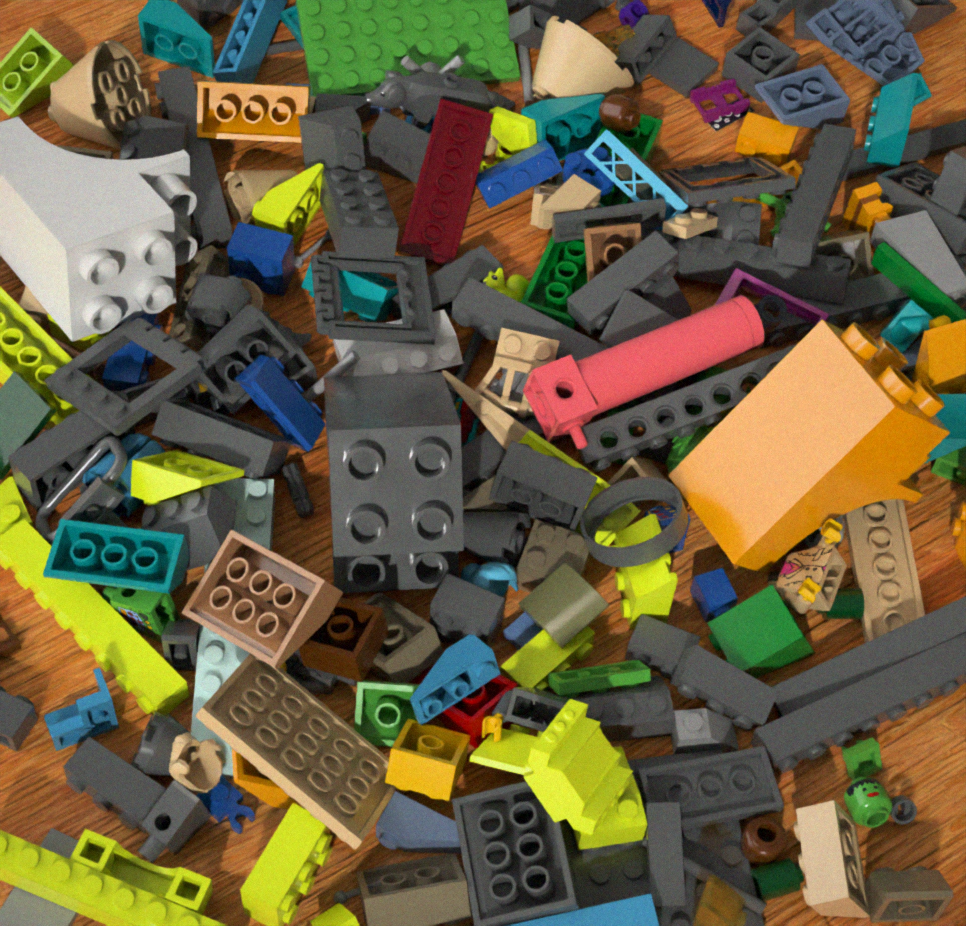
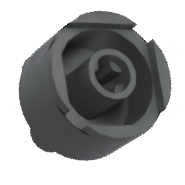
(216, 301)

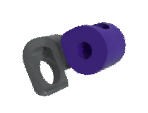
(630, 11)

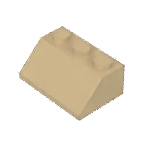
(831, 861)

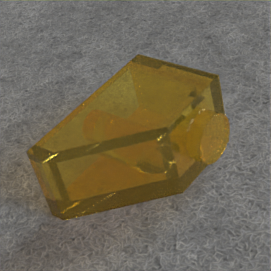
(719, 905)

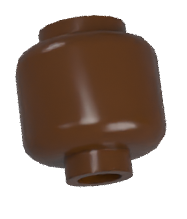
(619, 113)
(763, 841)

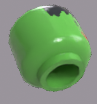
(868, 802)

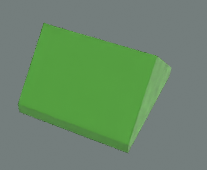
(383, 710)

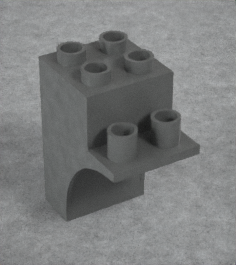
(393, 481)

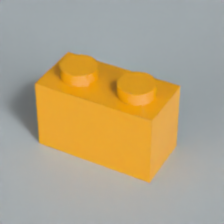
(766, 139)

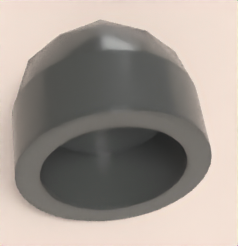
(908, 809)

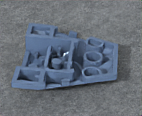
(869, 38)

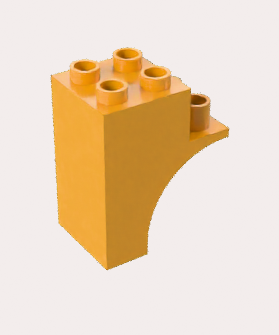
(811, 444)

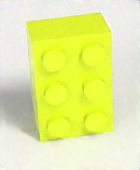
(286, 868)

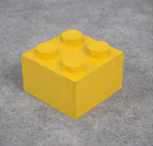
(427, 759)

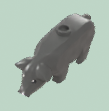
(422, 93)

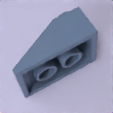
(805, 98)

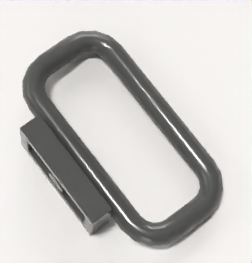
(97, 500)

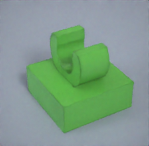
(862, 758)

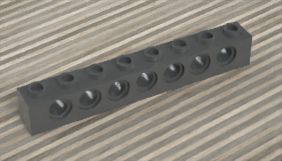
(672, 405)

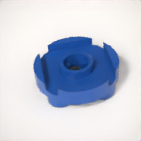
(578, 164)

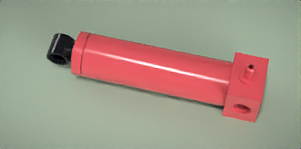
(571, 392)

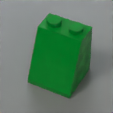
(760, 635)

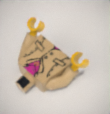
(812, 575)

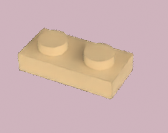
(690, 223)

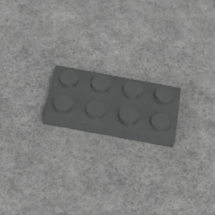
(715, 787)

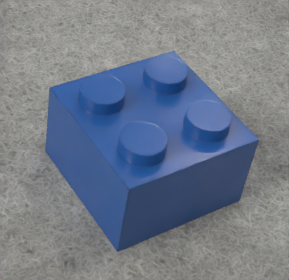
(262, 257)

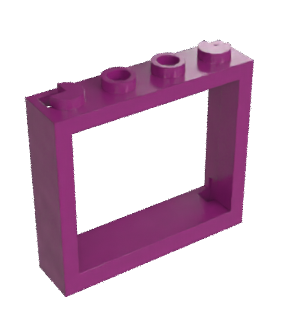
(743, 281)

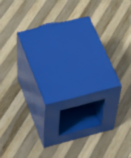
(713, 594)

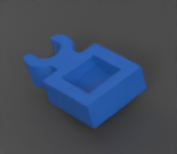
(224, 802)

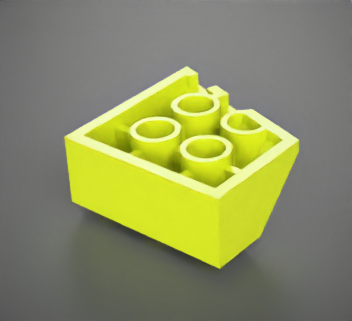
(645, 587)

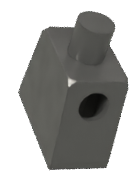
(173, 822)

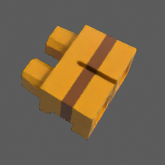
(866, 209)

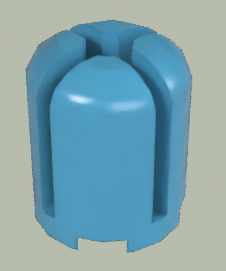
(136, 447)

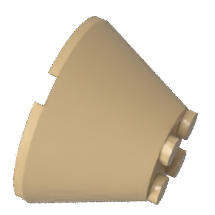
(576, 65)
(100, 95)

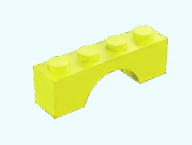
(171, 884)

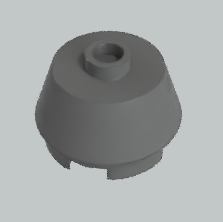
(156, 745)

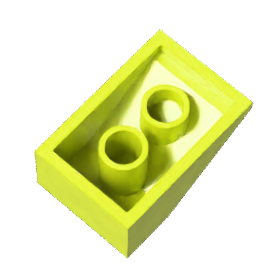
(291, 204)
(176, 474)
(624, 821)

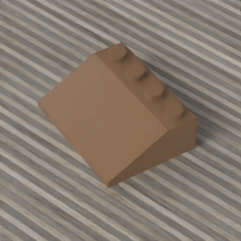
(260, 600)

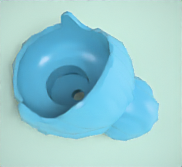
(491, 576)

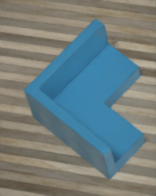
(85, 719)

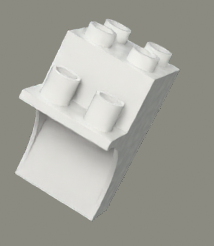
(92, 231)

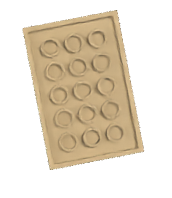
(301, 747)

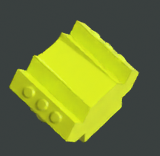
(576, 770)

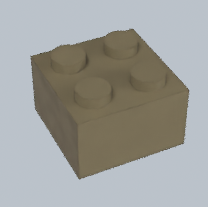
(546, 551)

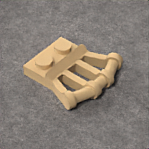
(520, 354)

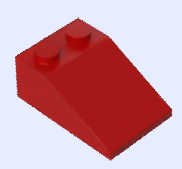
(468, 713)

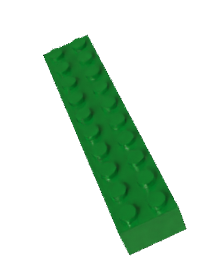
(564, 263)

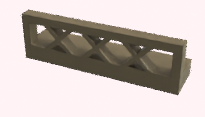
(211, 262)

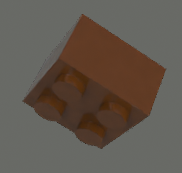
(347, 640)

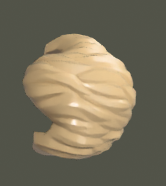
(195, 763)

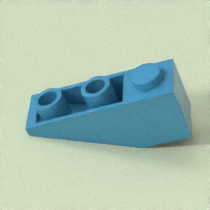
(454, 676)

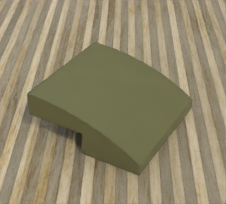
(563, 605)

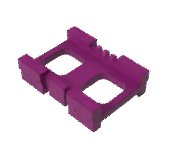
(716, 94)

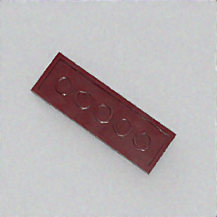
(445, 183)

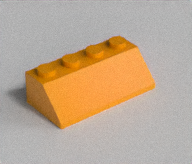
(251, 111)

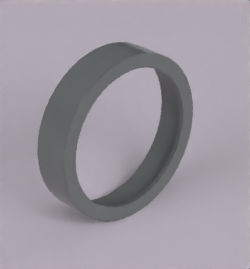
(624, 493)

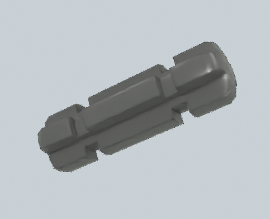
(298, 490)

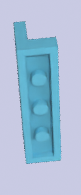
(638, 167)

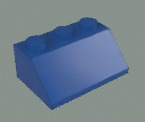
(282, 401)

